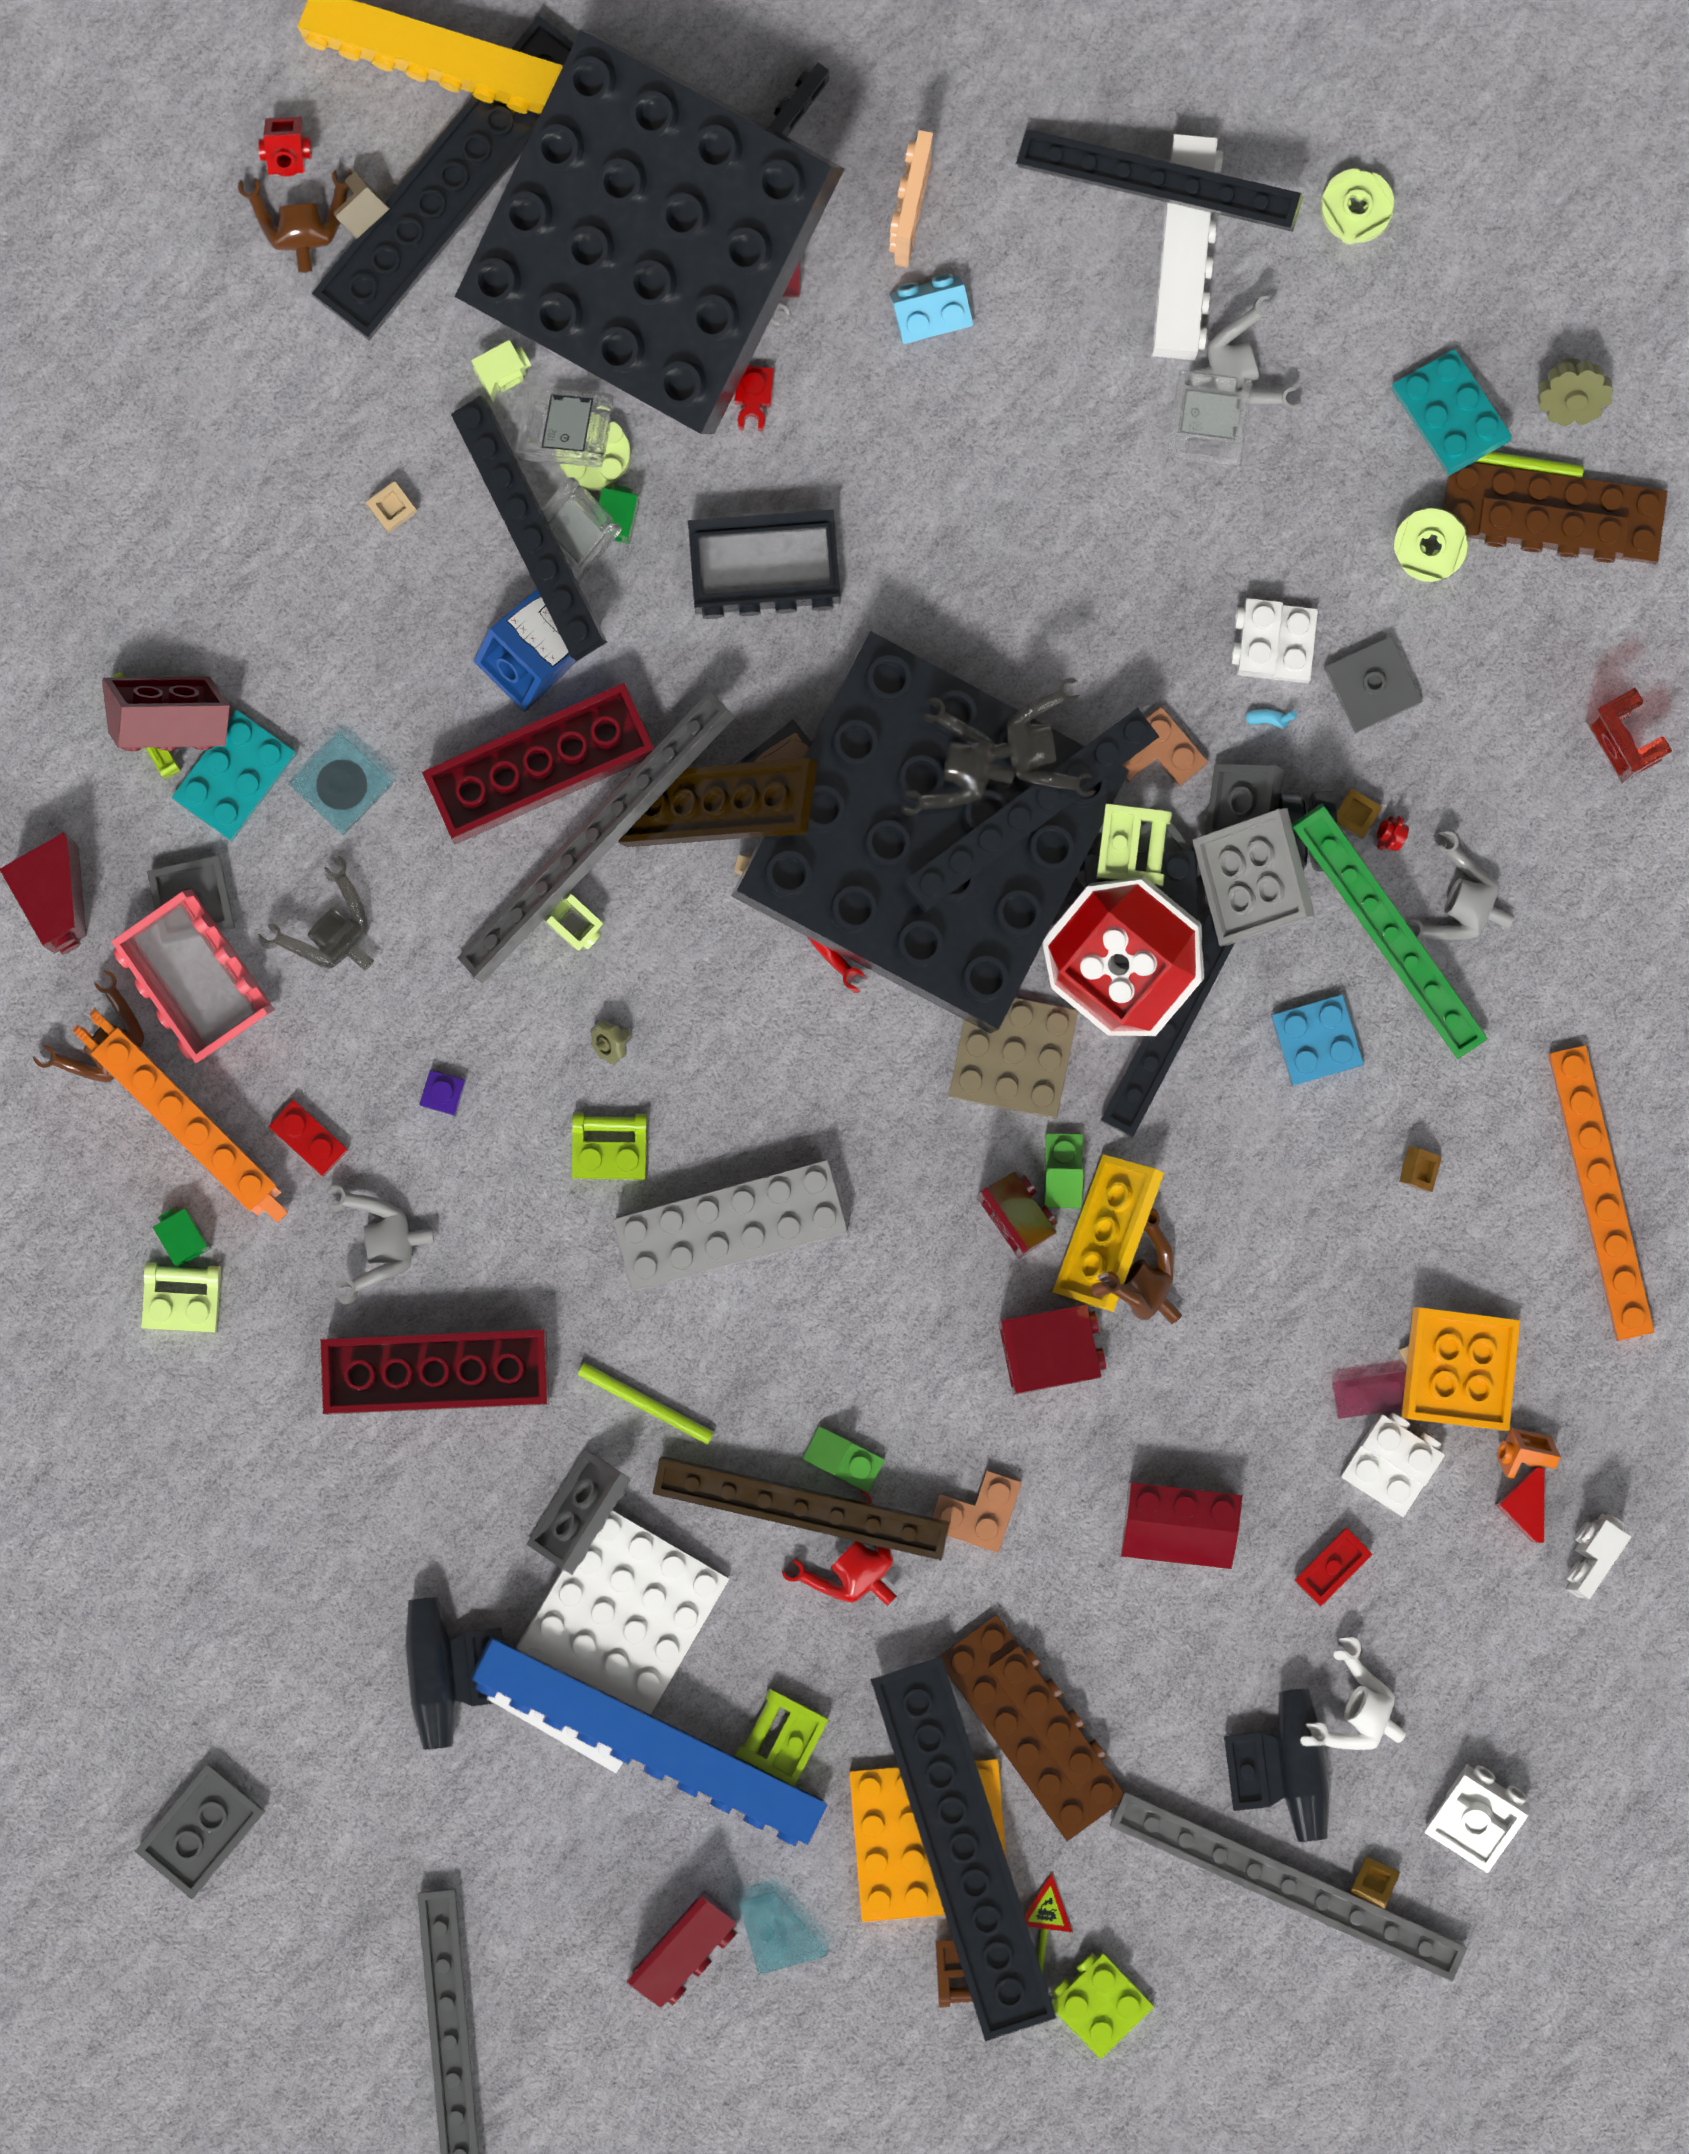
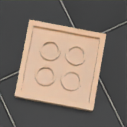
(910, 198)

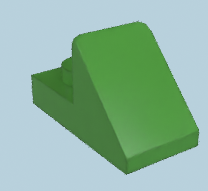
(1063, 1171)
(843, 1459)

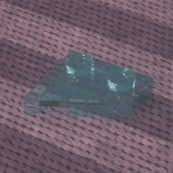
(777, 1934)

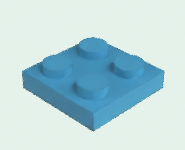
(1317, 1040)

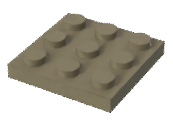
(1020, 1063)

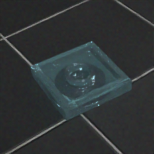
(341, 784)

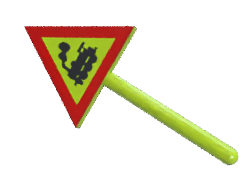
(1048, 1914)

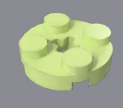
(1363, 186)
(614, 464)
(1442, 562)

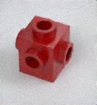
(285, 146)

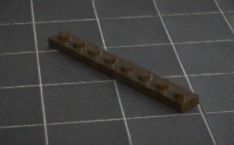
(801, 1508)

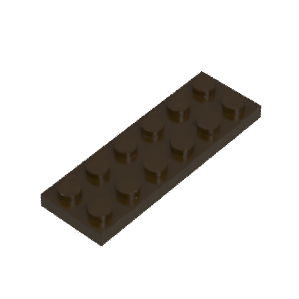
(729, 804)

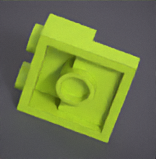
(1099, 2003)

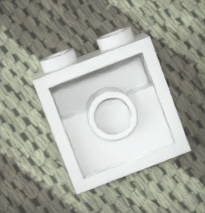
(1274, 641)
(1393, 1463)
(1600, 1545)
(1478, 1817)

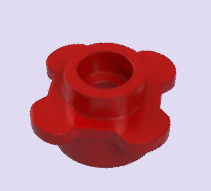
(1392, 833)

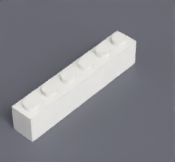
(1185, 260)

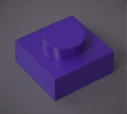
(442, 1093)

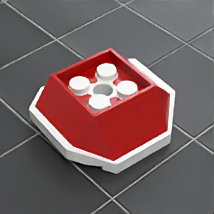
(1146, 928)

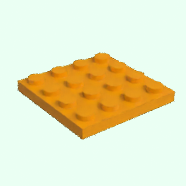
(889, 1850)

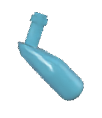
(1270, 716)

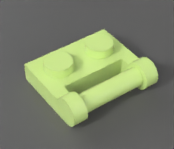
(1121, 842)
(181, 1310)

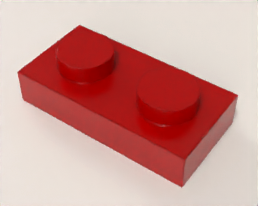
(308, 1138)
(1333, 1567)

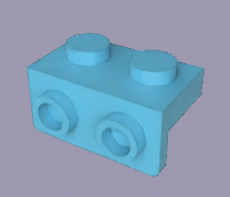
(931, 308)

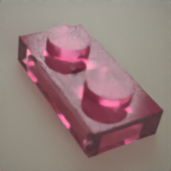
(1369, 1395)

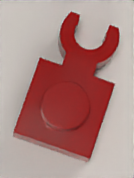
(753, 392)

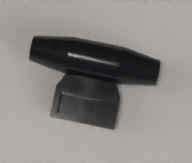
(441, 1670)
(1280, 1767)

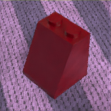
(50, 892)
(1051, 1349)

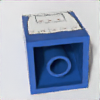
(524, 653)

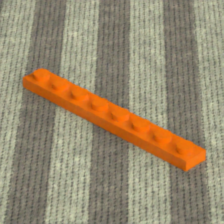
(1601, 1193)

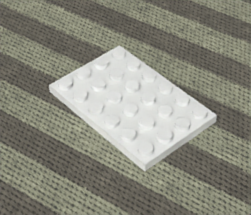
(620, 1622)

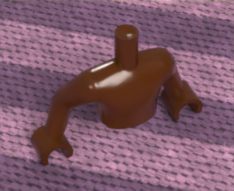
(298, 223)
(98, 1072)
(1145, 1286)

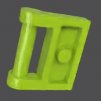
(609, 1159)
(794, 1742)

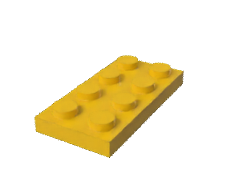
(1108, 1229)

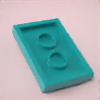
(1451, 412)
(234, 778)

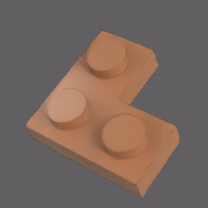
(1171, 750)
(988, 1519)

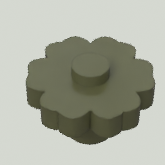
(1574, 392)

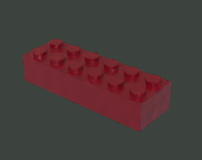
(538, 763)
(434, 1372)

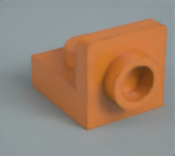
(1529, 1448)

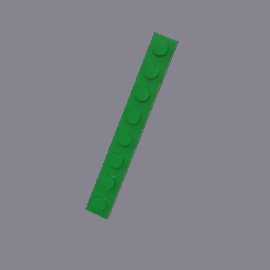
(1389, 931)

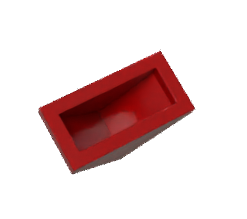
(1525, 1505)

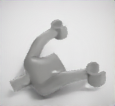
(1239, 358)
(1467, 902)
(385, 1241)

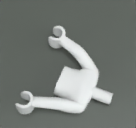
(1366, 1709)

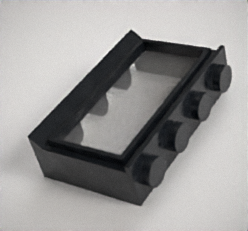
(764, 563)

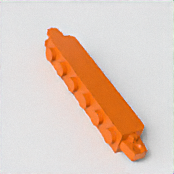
(183, 1118)

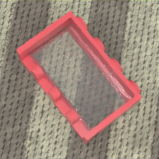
(191, 976)

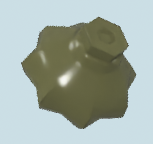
(610, 1041)

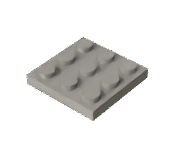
(1253, 877)

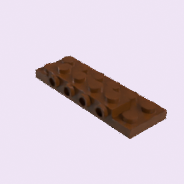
(1557, 513)
(1033, 1727)

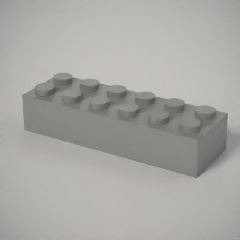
(730, 1226)

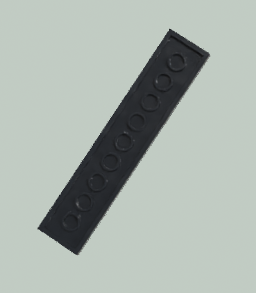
(434, 200)
(963, 1848)

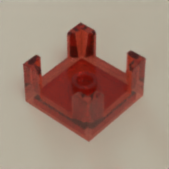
(1617, 741)

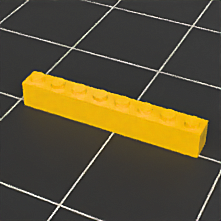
(429, 53)

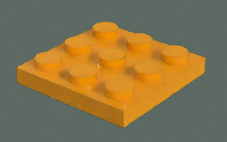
(1461, 1369)

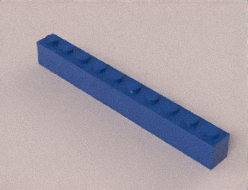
(649, 1741)

